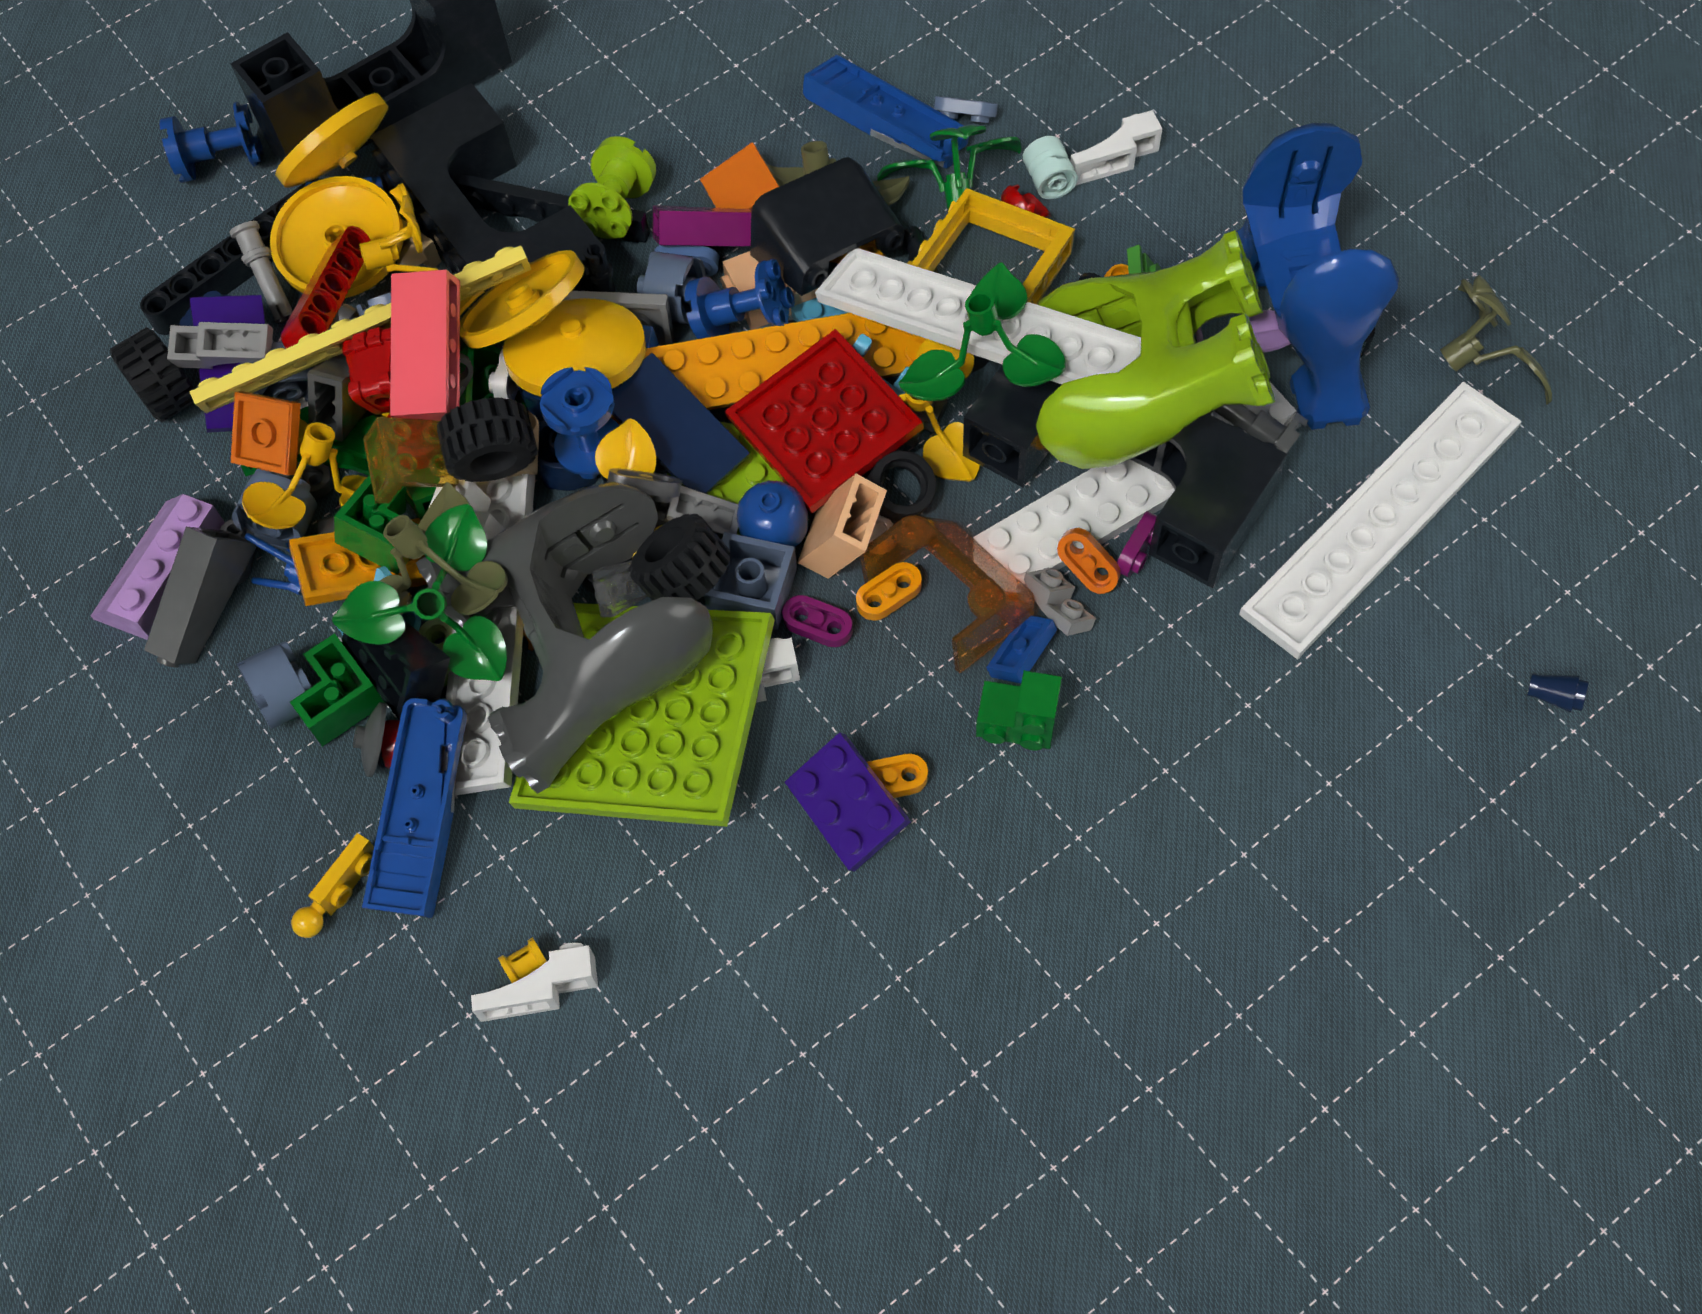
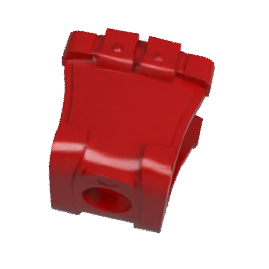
(370, 369)

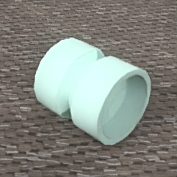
(1050, 167)

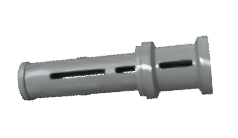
(257, 257)

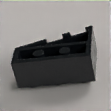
(402, 668)

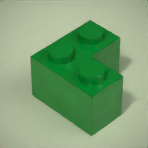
(362, 523)
(342, 695)
(1020, 713)

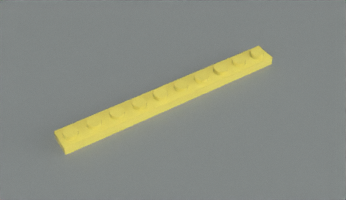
(320, 347)

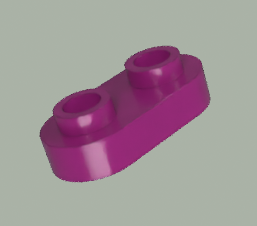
(1133, 554)
(820, 619)

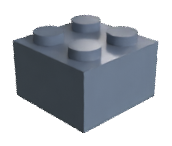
(755, 578)

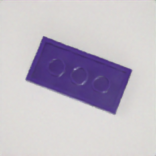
(224, 310)

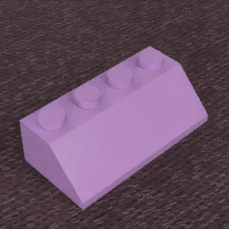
(139, 586)

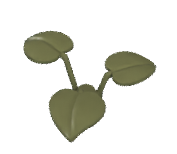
(816, 156)
(1467, 345)
(409, 541)

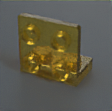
(404, 455)

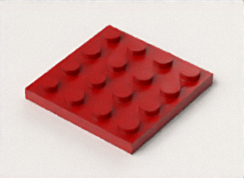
(824, 419)

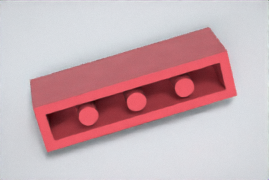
(425, 344)

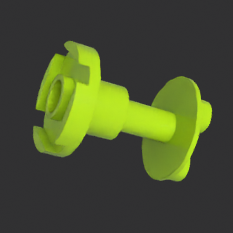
(620, 174)

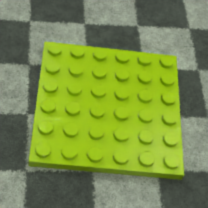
(675, 750)

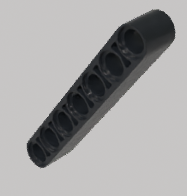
(215, 270)

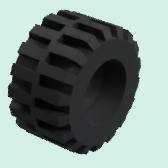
(154, 378)
(487, 439)
(680, 559)

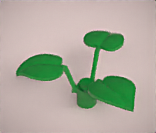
(957, 181)
(995, 297)
(373, 608)

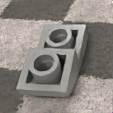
(1054, 599)

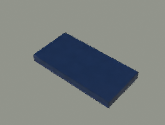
(683, 431)

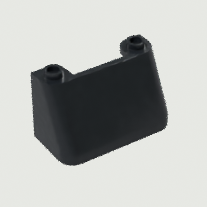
(820, 220)

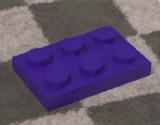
(847, 802)

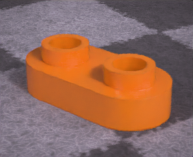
(1086, 561)

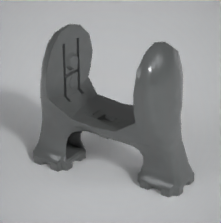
(581, 677)

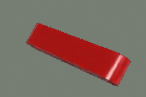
(326, 288)

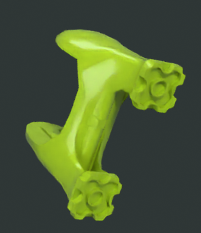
(1175, 379)

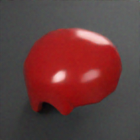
(1027, 201)

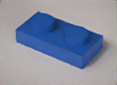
(1021, 649)

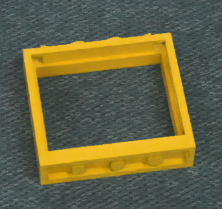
(1007, 220)

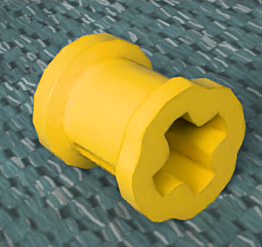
(522, 961)

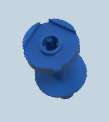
(199, 145)
(717, 308)
(580, 411)

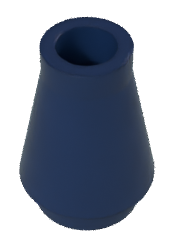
(1559, 690)

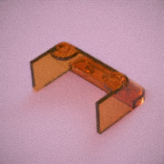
(995, 593)

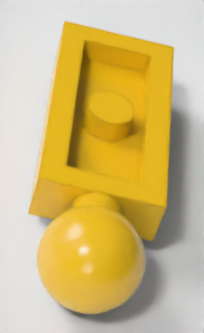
(334, 887)

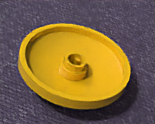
(333, 142)
(319, 216)
(521, 300)
(577, 336)

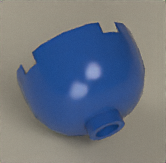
(773, 513)

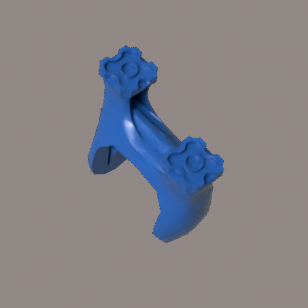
(1319, 294)

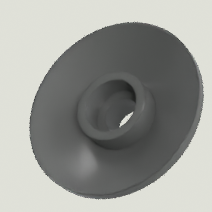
(370, 738)

